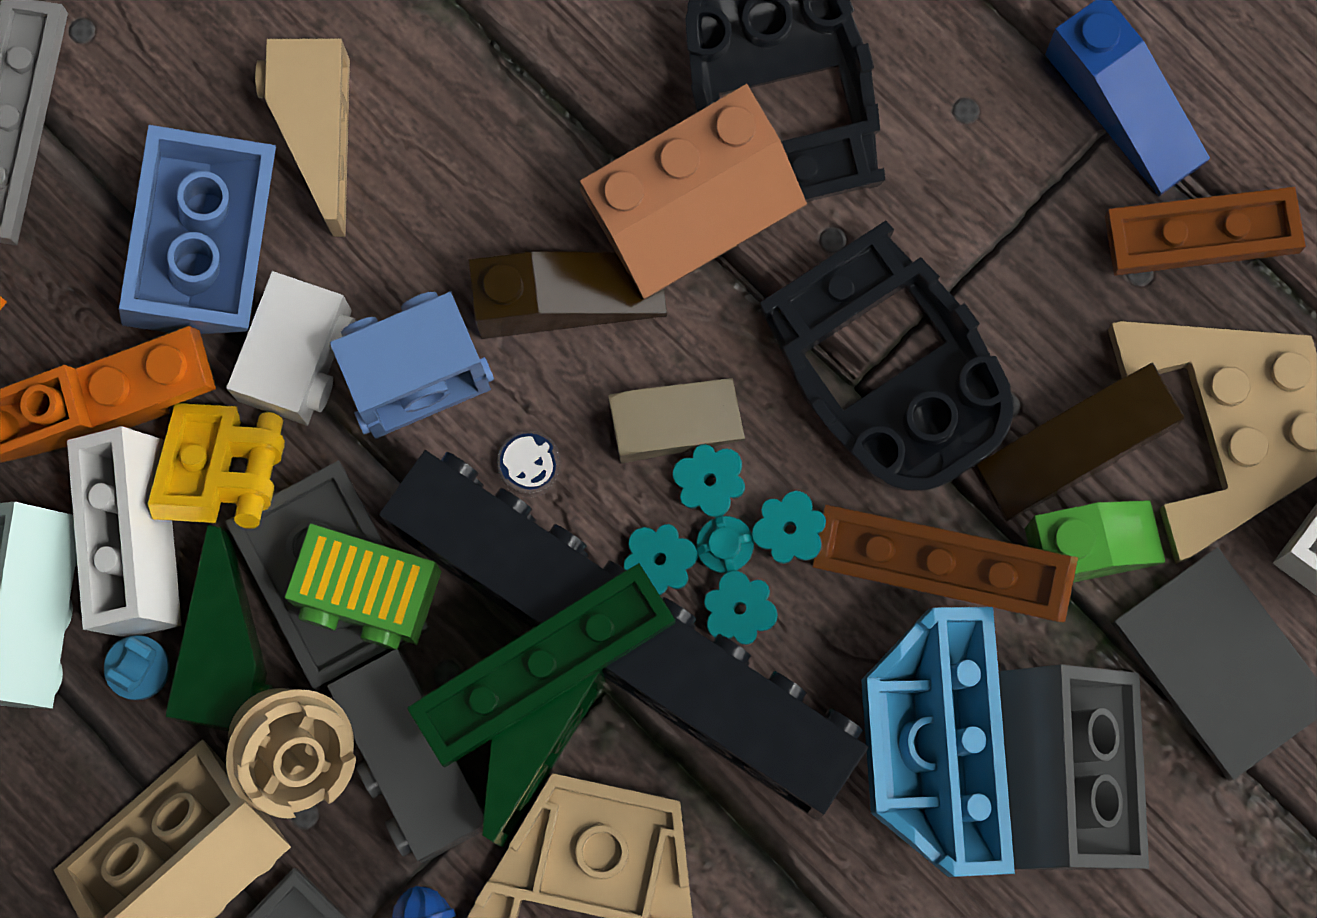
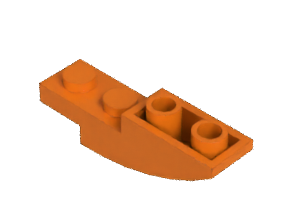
(102, 395)

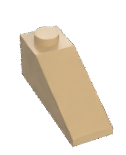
(310, 101)

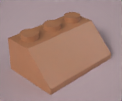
(694, 191)

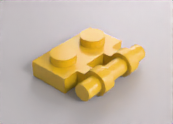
(197, 460)

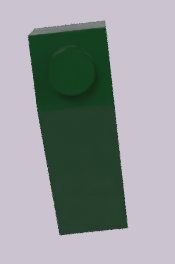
(220, 648)

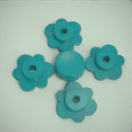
(727, 543)

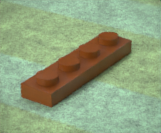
(947, 563)

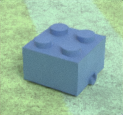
(410, 364)

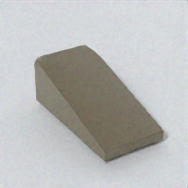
(675, 419)

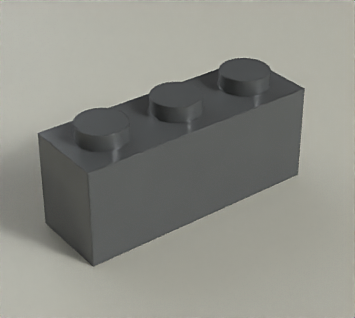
(429, 803)

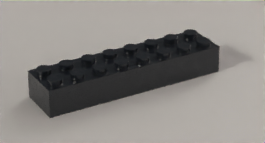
(677, 673)

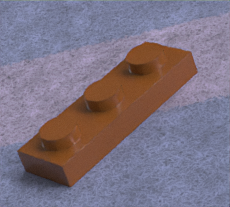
(1205, 231)

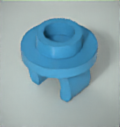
(136, 667)

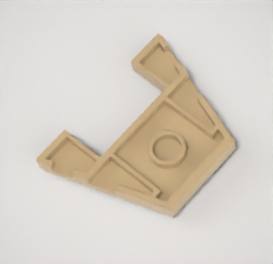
(1255, 410)
(593, 855)

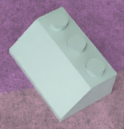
(34, 601)

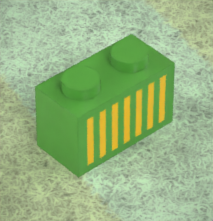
(362, 586)

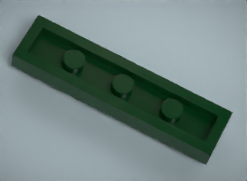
(541, 665)

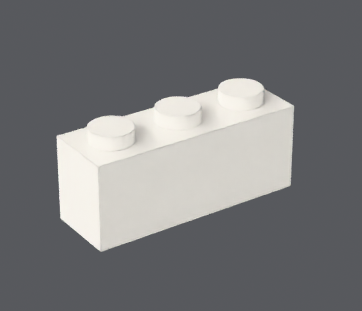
(121, 552)

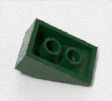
(528, 752)

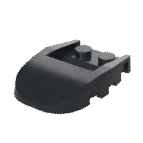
(781, 40)
(931, 416)

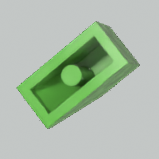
(1102, 535)

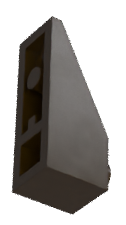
(555, 293)

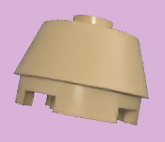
(289, 751)

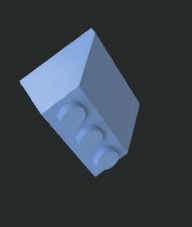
(196, 232)

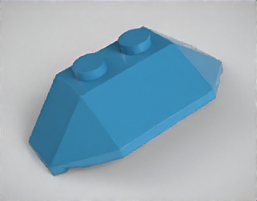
(941, 743)

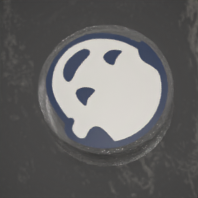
(529, 464)

